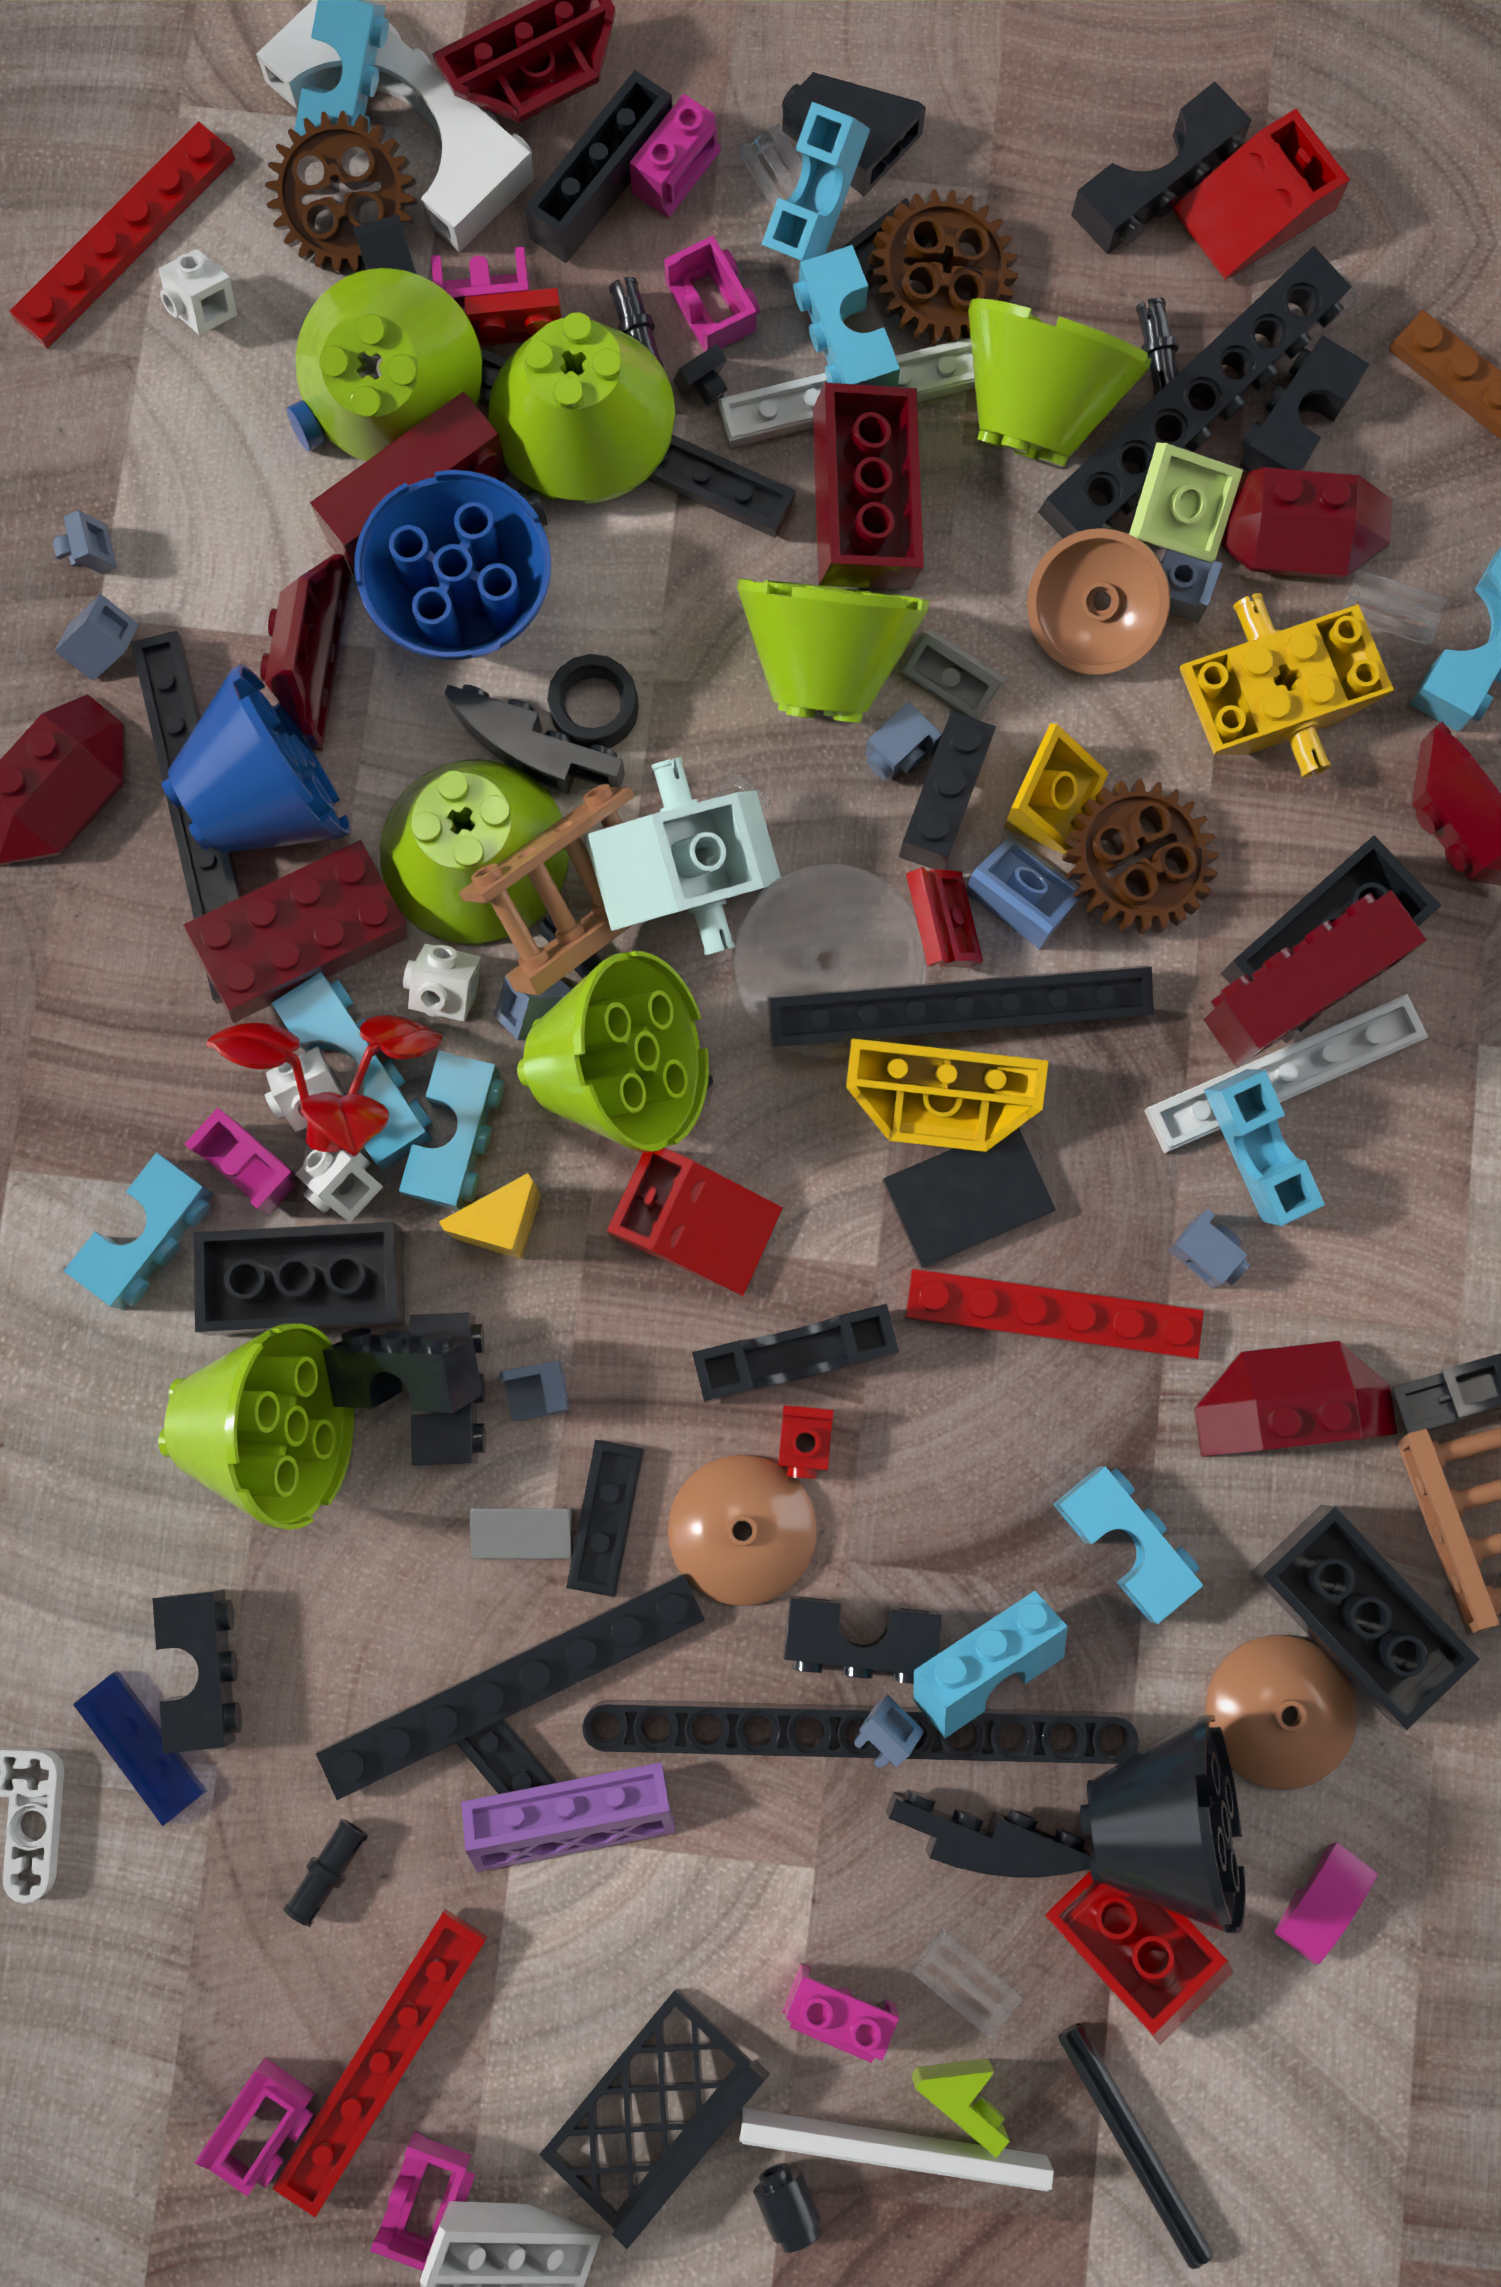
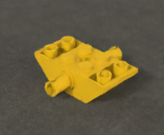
(1322, 673)

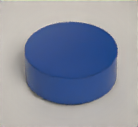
(305, 425)

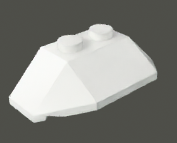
(508, 2248)

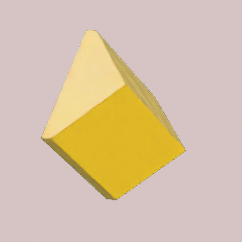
(1055, 790)
(498, 1220)

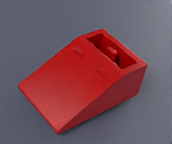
(1263, 195)
(694, 1219)

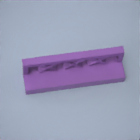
(567, 1817)

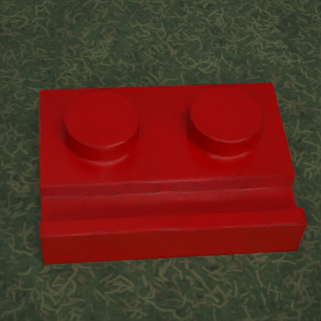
(512, 315)
(944, 918)

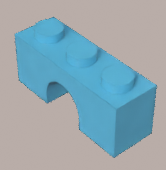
(355, 33)
(830, 154)
(832, 290)
(1249, 1121)
(446, 1173)
(171, 1204)
(1160, 1574)
(958, 1680)

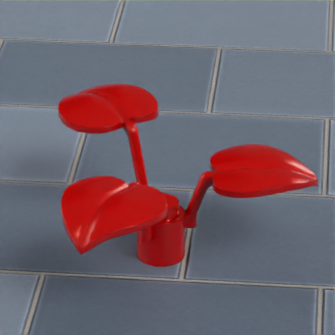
(332, 1119)

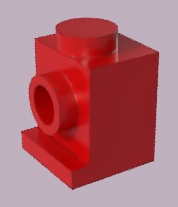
(805, 1420)

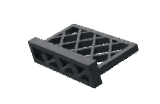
(690, 2144)

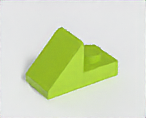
(953, 2091)

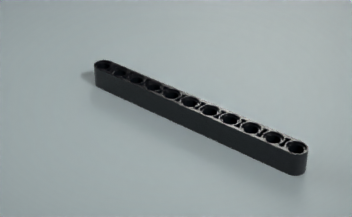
(832, 1743)

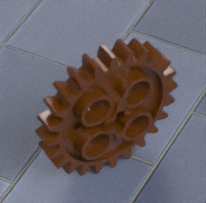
(335, 148)
(945, 227)
(1164, 893)

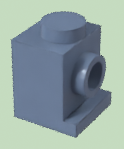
(1190, 598)
(901, 743)
(1210, 1251)

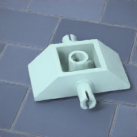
(684, 858)

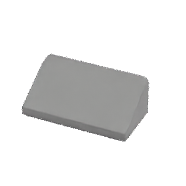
(954, 674)
(521, 1533)

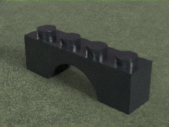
(1123, 200)
(795, 1353)

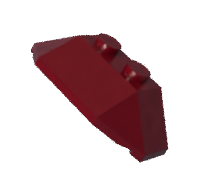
(530, 57)
(1306, 523)
(307, 645)
(58, 779)
(1459, 806)
(1293, 1400)

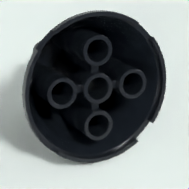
(1169, 1825)

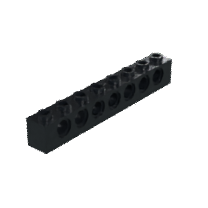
(1308, 284)

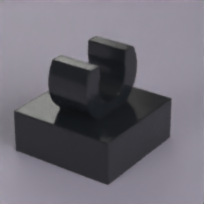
(703, 375)

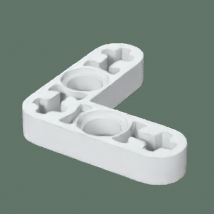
(26, 1797)

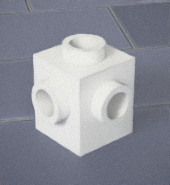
(197, 291)
(442, 982)
(284, 1094)
(338, 1182)

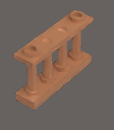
(574, 939)
(1442, 1511)

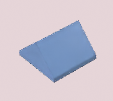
(1023, 891)

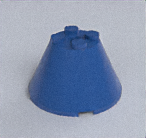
(453, 565)
(252, 775)

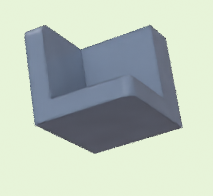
(96, 637)
(520, 1010)
(536, 1390)

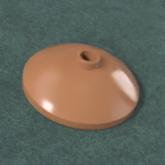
(1065, 609)
(736, 1491)
(1248, 1704)

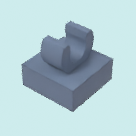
(85, 543)
(890, 1732)

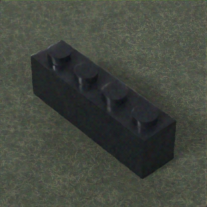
(596, 168)

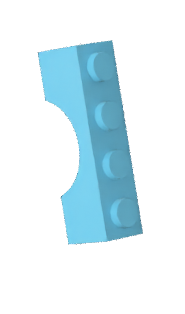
(1460, 680)
(320, 1018)

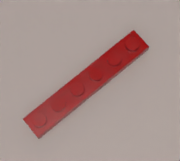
(122, 234)
(1054, 1314)
(379, 2063)

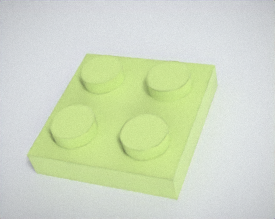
(1185, 502)

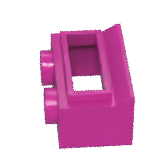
(675, 156)
(695, 263)
(480, 280)
(243, 1161)
(839, 2017)
(283, 2089)
(392, 2238)

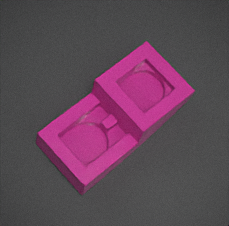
(1326, 1904)

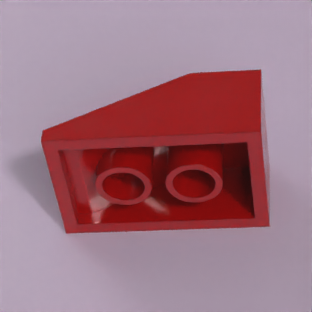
(1141, 1953)

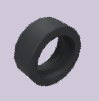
(589, 667)

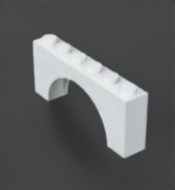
(480, 161)

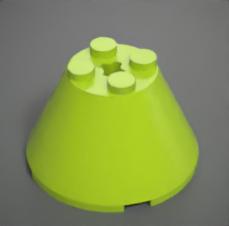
(424, 348)
(1043, 382)
(582, 411)
(827, 643)
(450, 829)
(622, 1054)
(263, 1427)

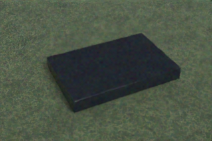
(967, 1197)

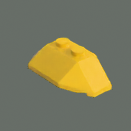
(944, 1093)

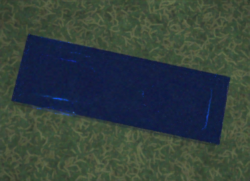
(136, 1747)

